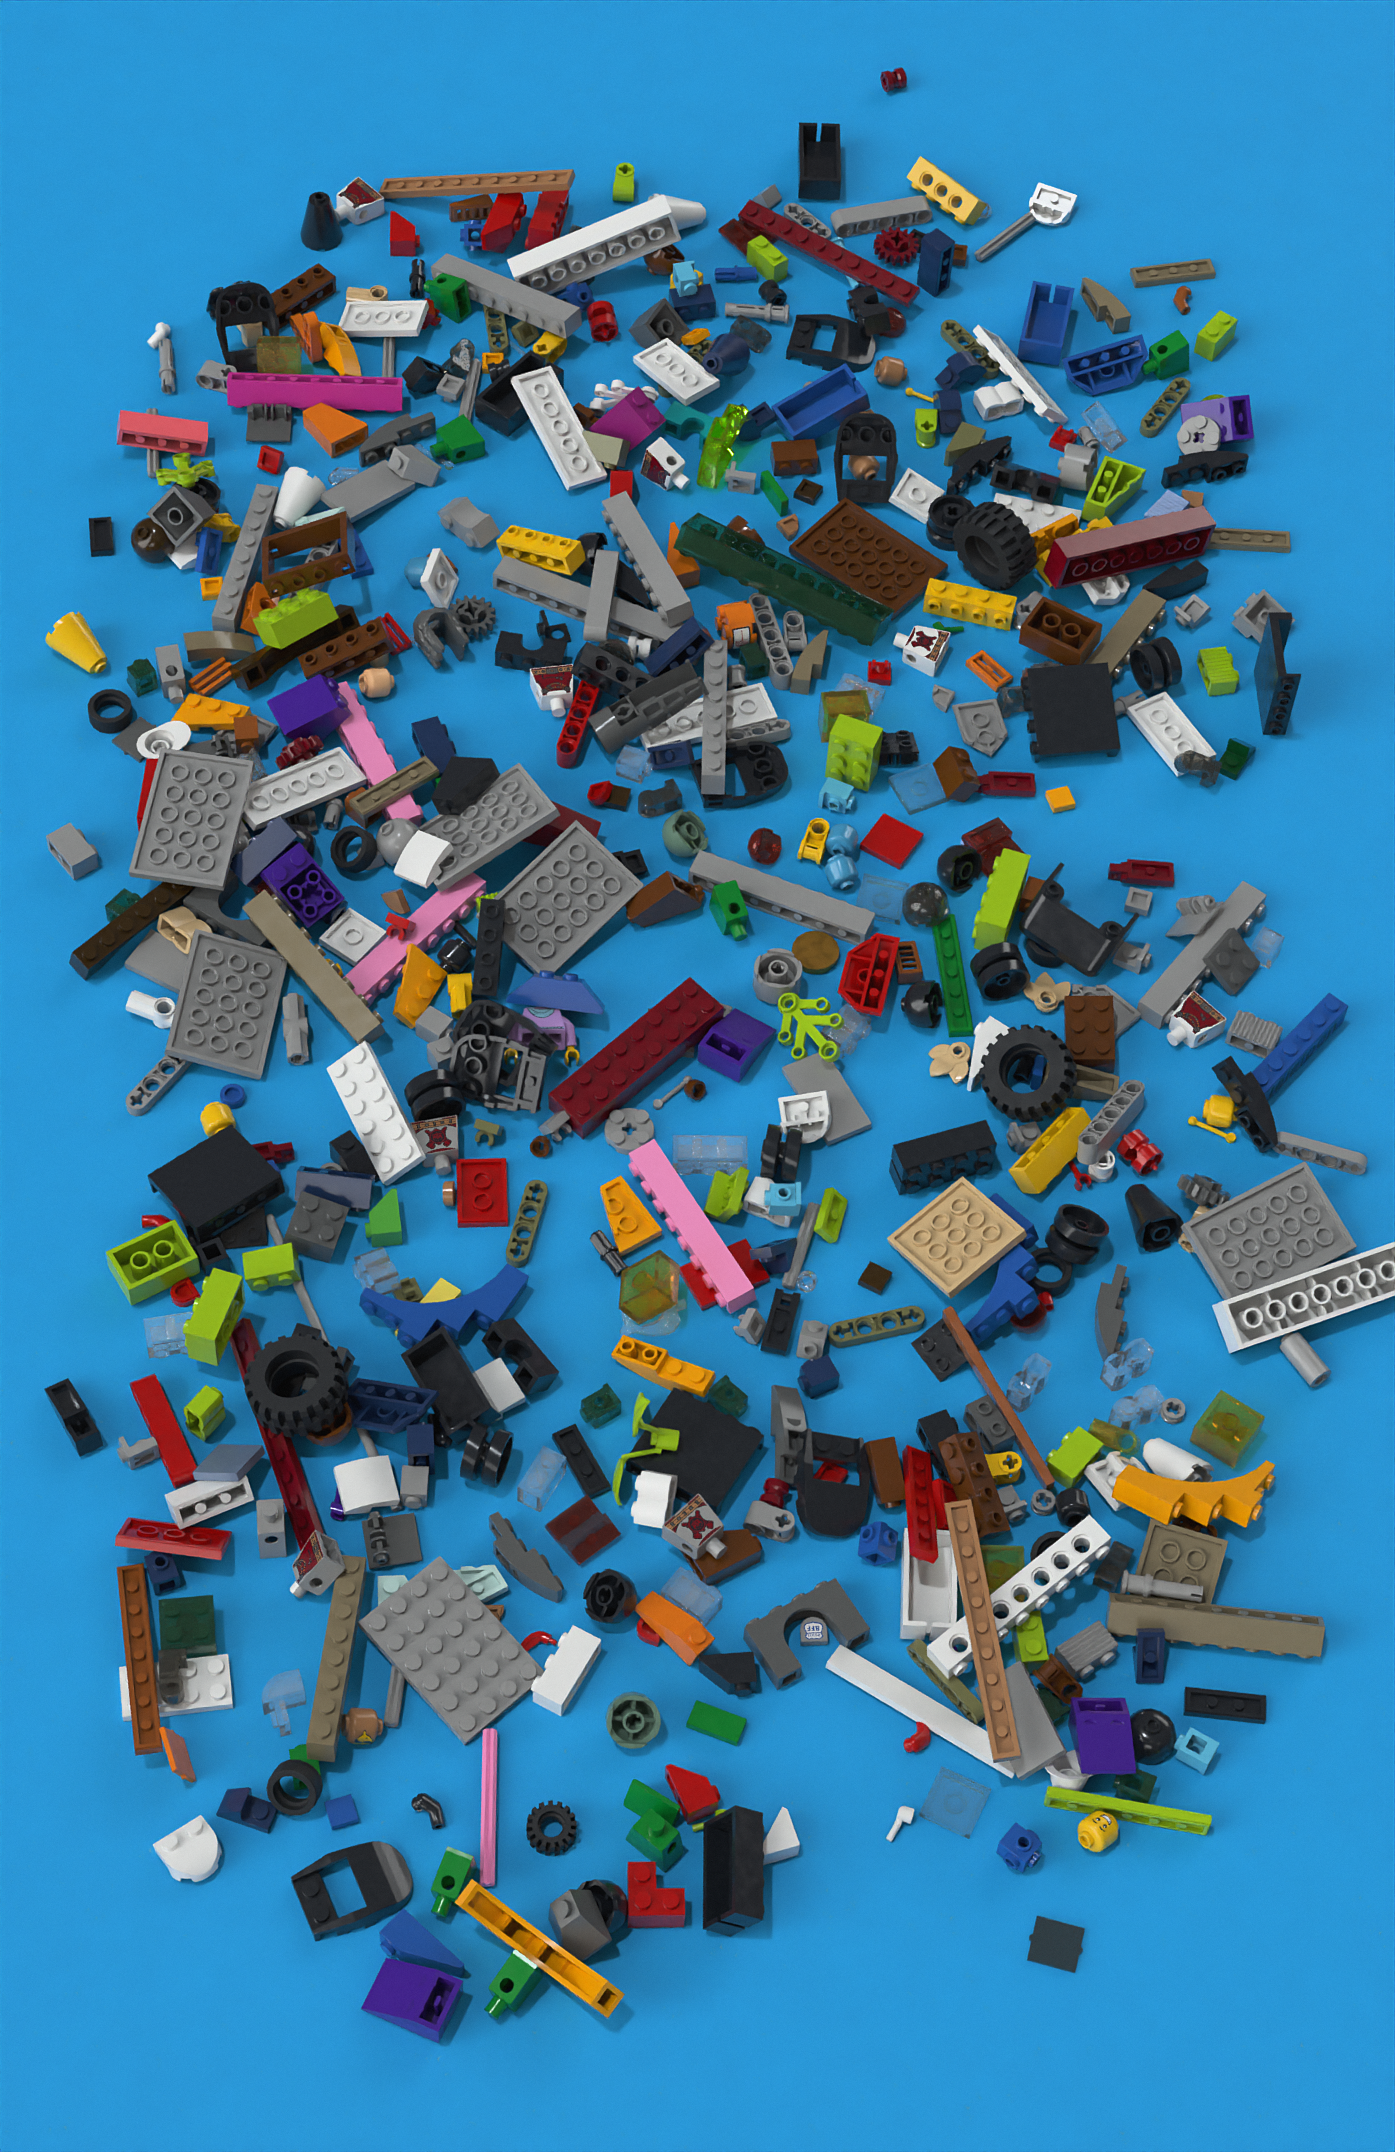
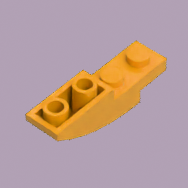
(339, 350)
(658, 1367)

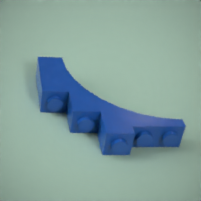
(1010, 1292)
(419, 1320)

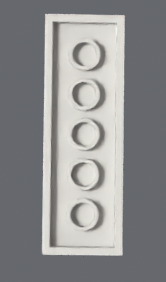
(1020, 375)
(558, 427)
(743, 708)
(301, 787)
(376, 1113)

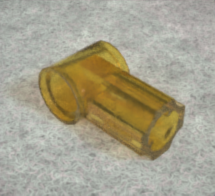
(1113, 1436)

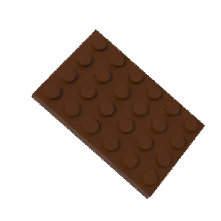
(868, 556)

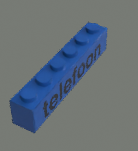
(1300, 1044)

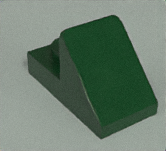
(1235, 758)

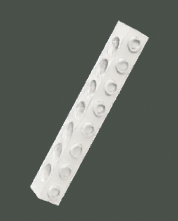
(1086, 1533)

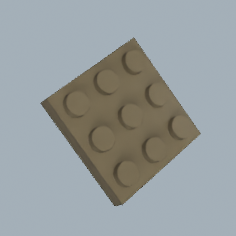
(1181, 1557)

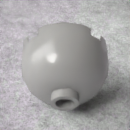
(394, 837)

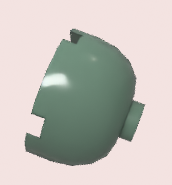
(684, 834)
(632, 1720)

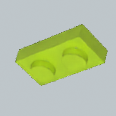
(830, 1215)

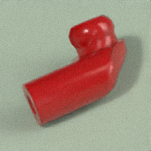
(154, 1220)
(918, 1740)

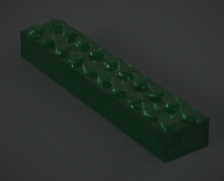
(783, 579)

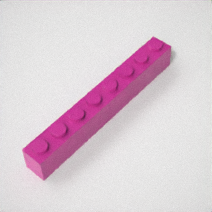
(308, 390)

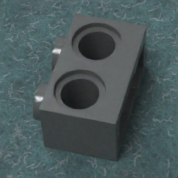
(990, 1425)

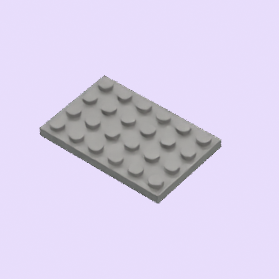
(192, 819)
(491, 824)
(564, 899)
(226, 1004)
(1269, 1233)
(451, 1650)

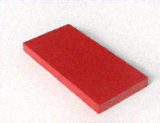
(170, 1539)

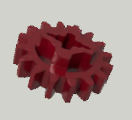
(896, 246)
(299, 751)

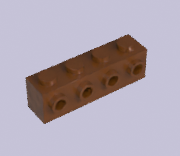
(302, 293)
(348, 651)
(974, 1481)

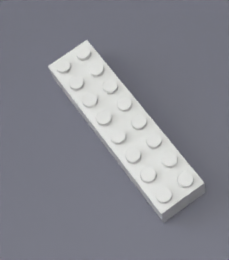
(597, 247)
(1307, 1298)

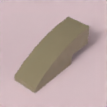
(1105, 306)
(217, 644)
(809, 664)
(1090, 1083)

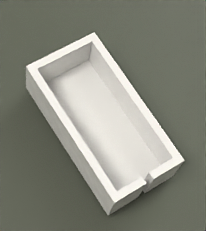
(928, 1591)

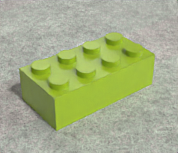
(1001, 898)

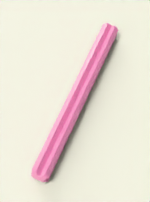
(488, 1808)

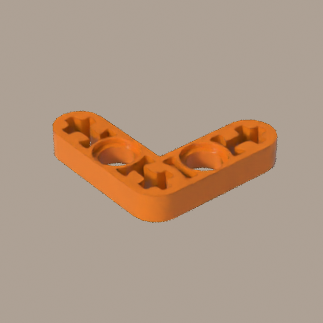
(309, 329)

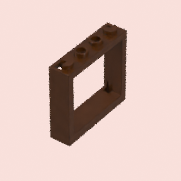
(302, 538)

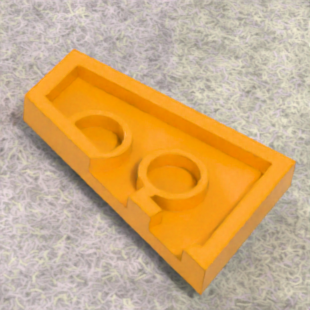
(1061, 528)
(209, 712)
(418, 985)
(627, 1216)

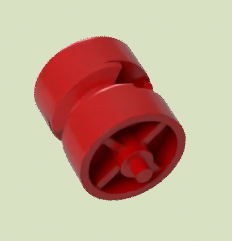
(602, 321)
(1136, 1148)

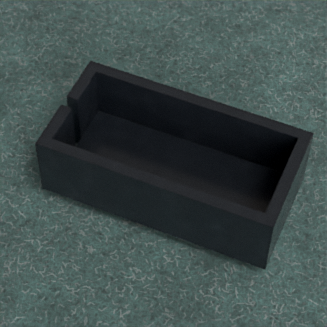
(819, 162)
(499, 402)
(942, 1157)
(442, 1366)
(733, 1871)

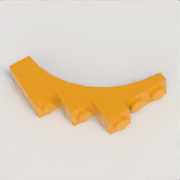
(1201, 1501)
(539, 1949)

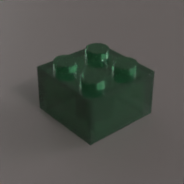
(189, 1625)

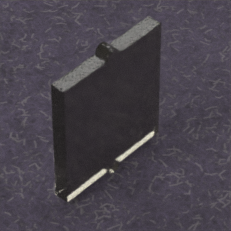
(1055, 1944)

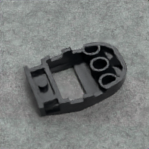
(244, 305)
(849, 345)
(866, 436)
(759, 767)
(497, 1020)
(478, 1067)
(825, 1505)
(381, 1880)

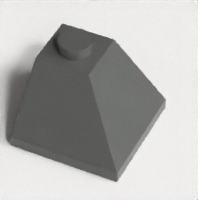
(658, 324)
(181, 514)
(578, 1924)

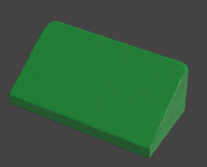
(641, 1798)

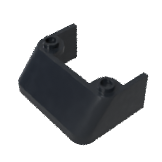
(1069, 934)

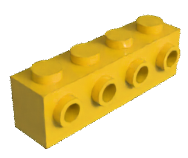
(541, 549)
(969, 604)
(1050, 1151)

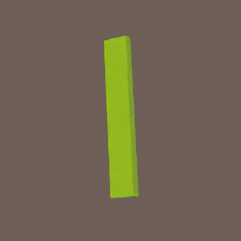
(1128, 1810)

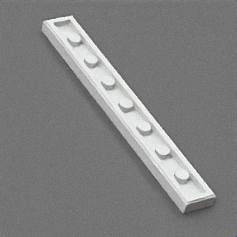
(915, 1705)

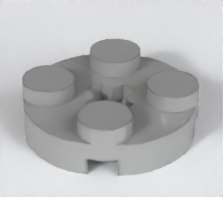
(1199, 424)
(628, 1118)

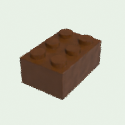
(1060, 633)
(1090, 1031)

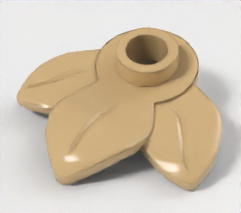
(1046, 990)
(947, 1061)

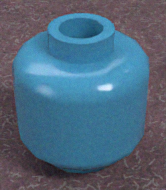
(415, 570)
(841, 840)
(841, 872)

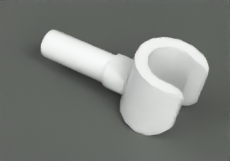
(905, 1815)

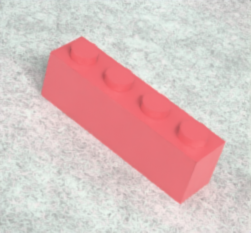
(162, 433)

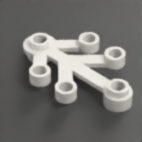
(618, 389)

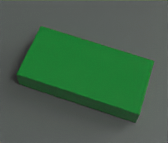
(774, 493)
(716, 1723)

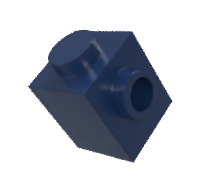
(818, 1376)
(162, 1572)

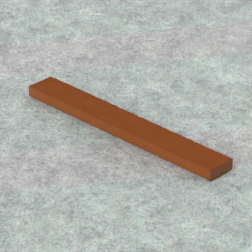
(997, 1396)
(139, 1659)

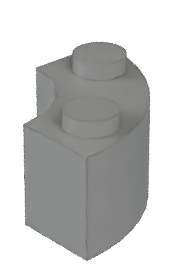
(468, 522)

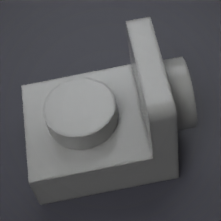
(740, 481)
(1132, 957)
(1023, 1136)
(138, 1454)
(1012, 1505)

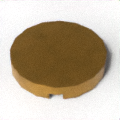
(816, 952)

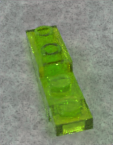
(718, 443)

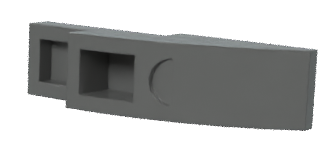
(394, 434)
(1108, 1315)
(786, 1425)
(524, 1565)

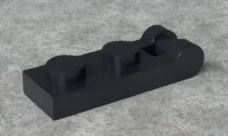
(780, 1322)

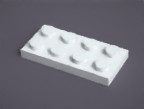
(383, 318)
(676, 371)
(1035, 513)
(1168, 729)
(205, 1686)

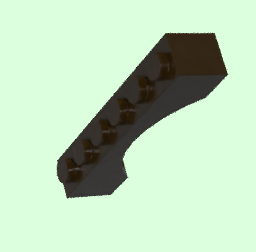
(266, 661)
(108, 941)

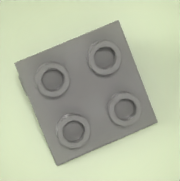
(1195, 915)

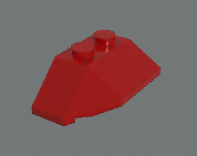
(503, 222)
(869, 974)

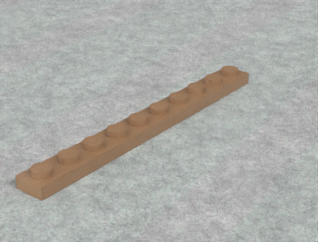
(477, 184)
(982, 1631)

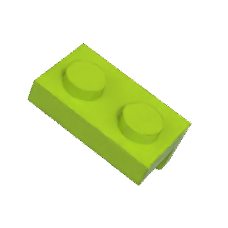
(726, 1194)

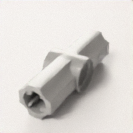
(295, 1029)

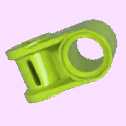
(624, 183)
(925, 427)

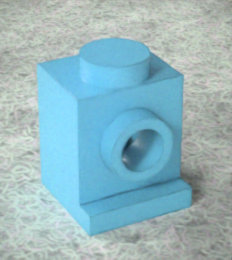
(685, 278)
(836, 796)
(783, 1199)
(1202, 1745)

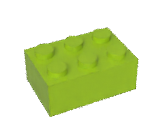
(295, 618)
(853, 752)
(152, 1262)
(214, 1316)

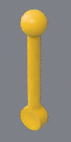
(909, 391)
(1230, 1137)

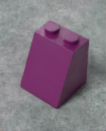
(630, 419)

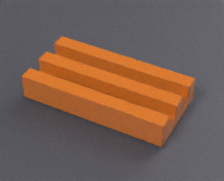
(986, 673)
(210, 675)

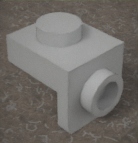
(1191, 612)
(812, 1339)

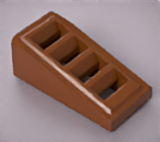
(478, 207)
(908, 975)

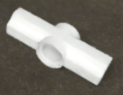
(151, 1008)

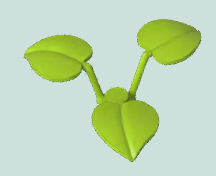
(660, 1437)

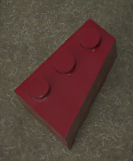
(551, 831)

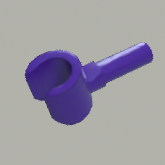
(336, 1507)

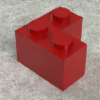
(651, 1905)

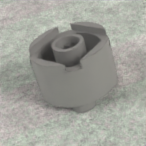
(1078, 467)
(776, 974)

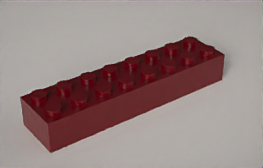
(1129, 547)
(636, 1057)

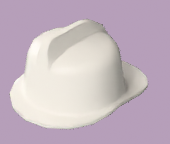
(169, 735)
(1066, 1772)

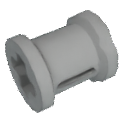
(736, 677)

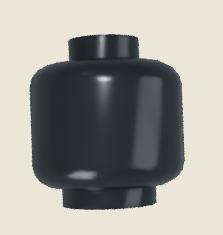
(455, 956)
(1072, 1506)

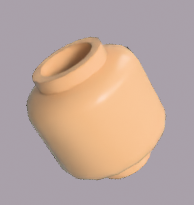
(376, 682)

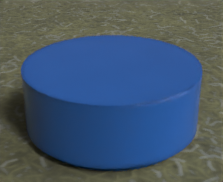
(232, 1095)

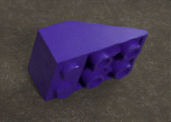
(1230, 414)
(302, 885)
(734, 1044)
(1102, 1735)
(414, 1998)

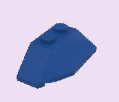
(1107, 366)
(557, 993)

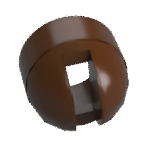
(699, 1088)
(536, 1144)

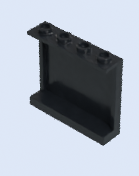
(1274, 687)
(1070, 710)
(217, 1182)
(709, 1450)

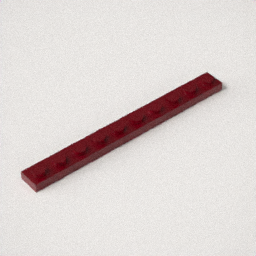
(829, 253)
(279, 1448)

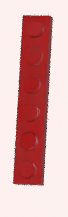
(920, 1504)

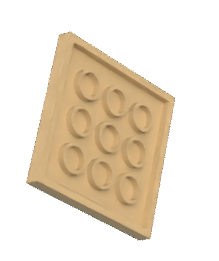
(956, 1237)

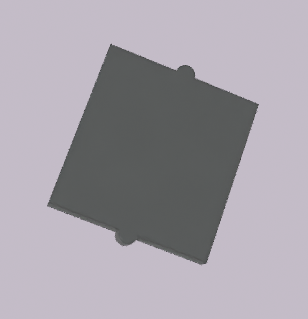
(128, 738)

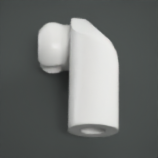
(162, 332)

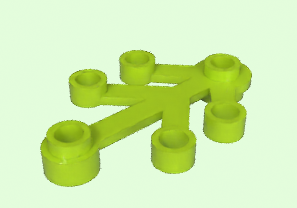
(184, 474)
(807, 1024)

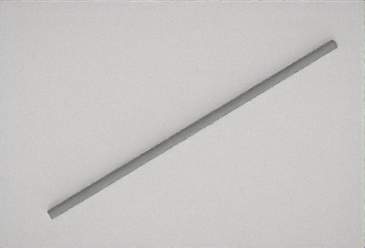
(315, 1322)

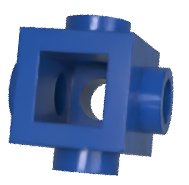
(465, 234)
(578, 295)
(878, 1543)
(1020, 1848)

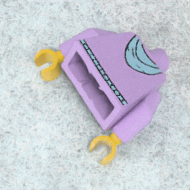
(553, 1024)

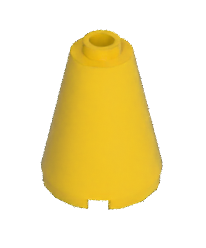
(77, 643)

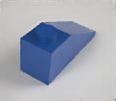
(417, 1946)

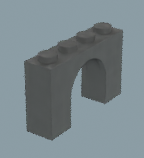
(207, 906)
(825, 1602)

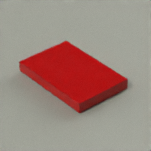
(482, 1192)
(740, 1251)

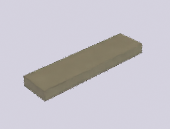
(1172, 273)
(1250, 540)
(394, 787)

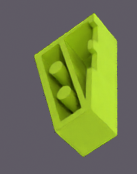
(1111, 488)

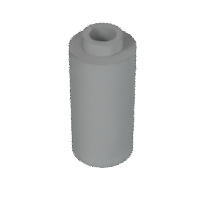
(1304, 1359)

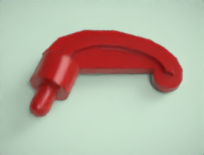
(536, 1637)

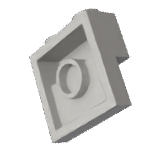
(1253, 617)

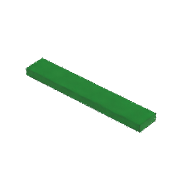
(952, 978)

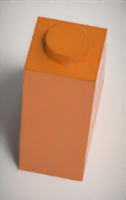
(334, 429)

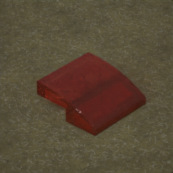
(740, 233)
(989, 842)
(582, 1530)

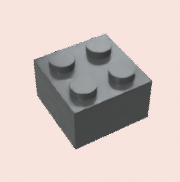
(316, 1226)

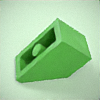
(384, 1222)

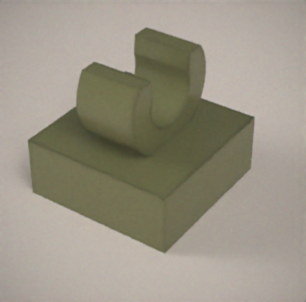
(524, 333)
(489, 1129)
(409, 1292)

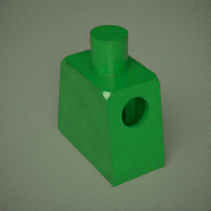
(450, 296)
(1168, 356)
(458, 441)
(729, 910)
(653, 1837)
(457, 1870)
(517, 1974)

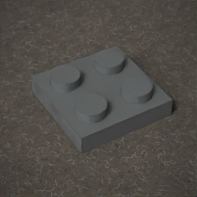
(1231, 961)

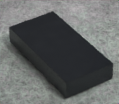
(101, 536)

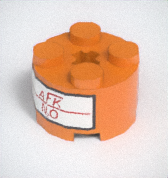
(736, 624)

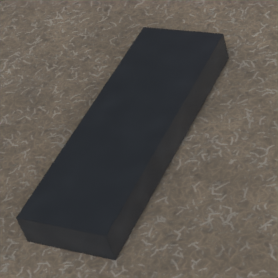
(581, 1461)
(1224, 1705)

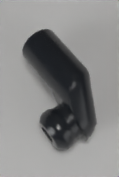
(440, 1436)
(431, 1806)

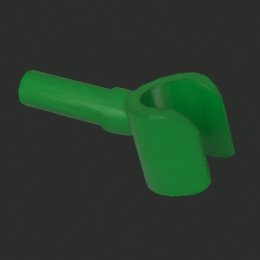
(939, 626)

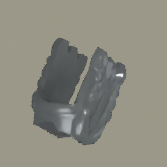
(442, 625)

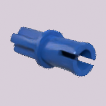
(736, 273)

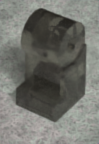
(752, 333)
(460, 360)
(1011, 700)
(1198, 765)
(660, 801)
(1113, 1567)
(170, 1676)

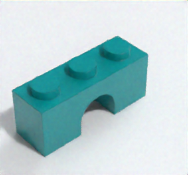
(684, 420)

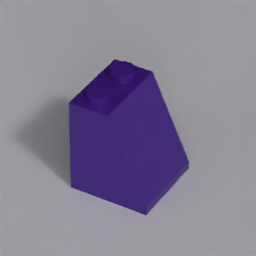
(310, 708)

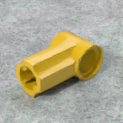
(460, 992)

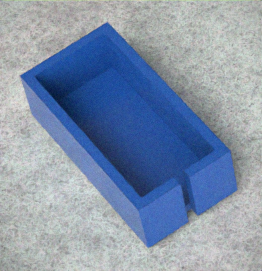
(1045, 324)
(821, 405)

